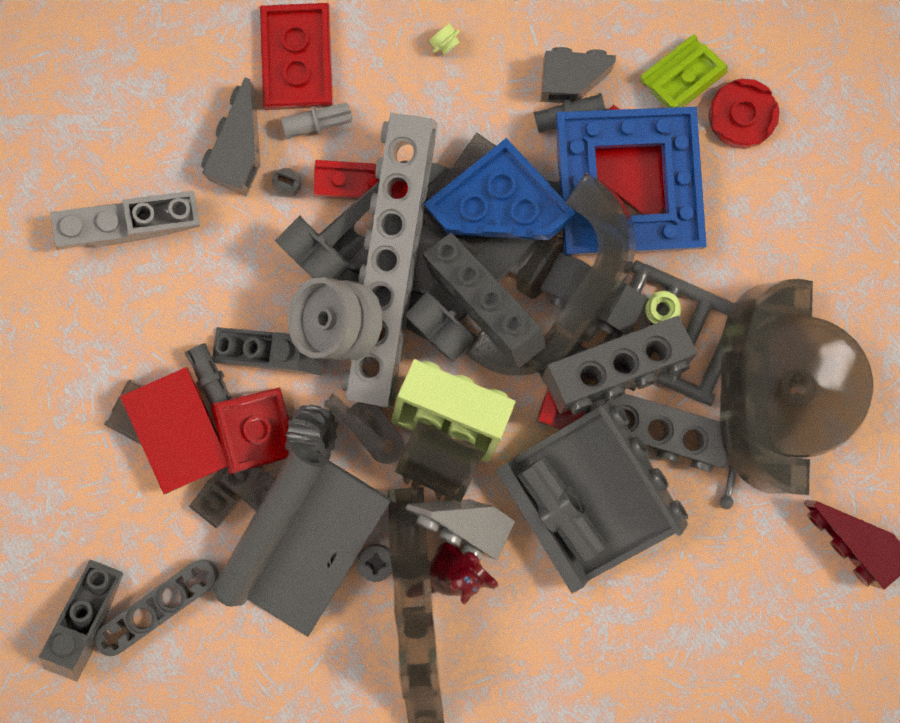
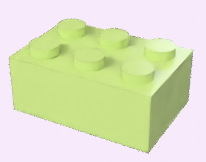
(453, 406)

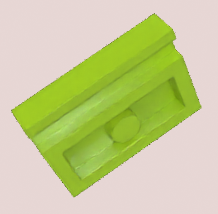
(684, 73)

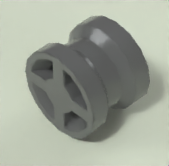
(377, 556)

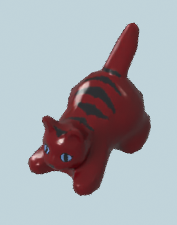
(458, 573)

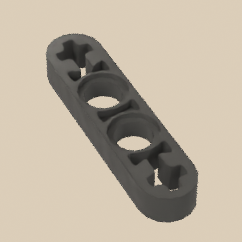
(155, 605)

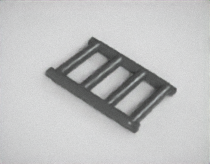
(706, 301)

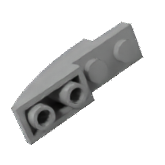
(126, 221)

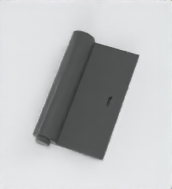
(301, 523)

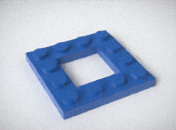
(677, 134)

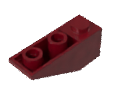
(867, 546)

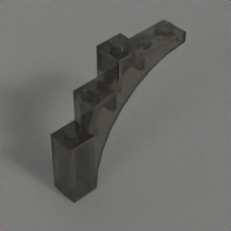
(414, 609)

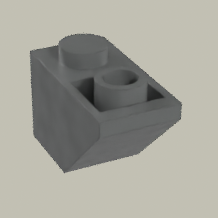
(572, 73)

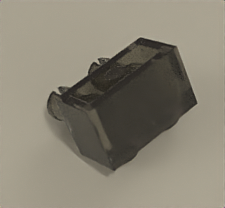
(438, 462)

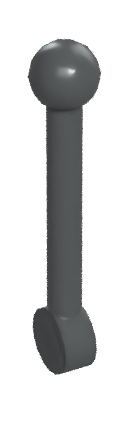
(726, 501)

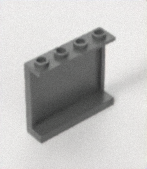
(617, 484)

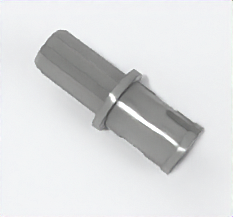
(316, 120)

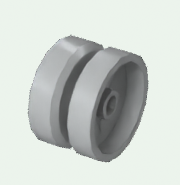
(334, 319)

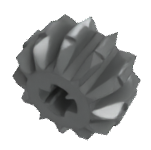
(313, 429)

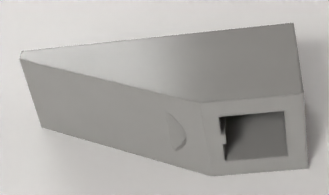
(468, 523)

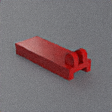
(348, 180)

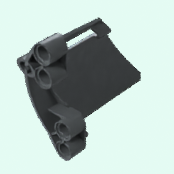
(432, 311)

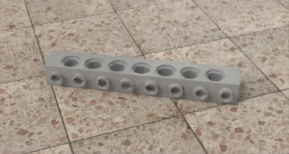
(399, 131)

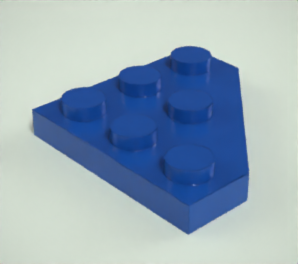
(501, 199)

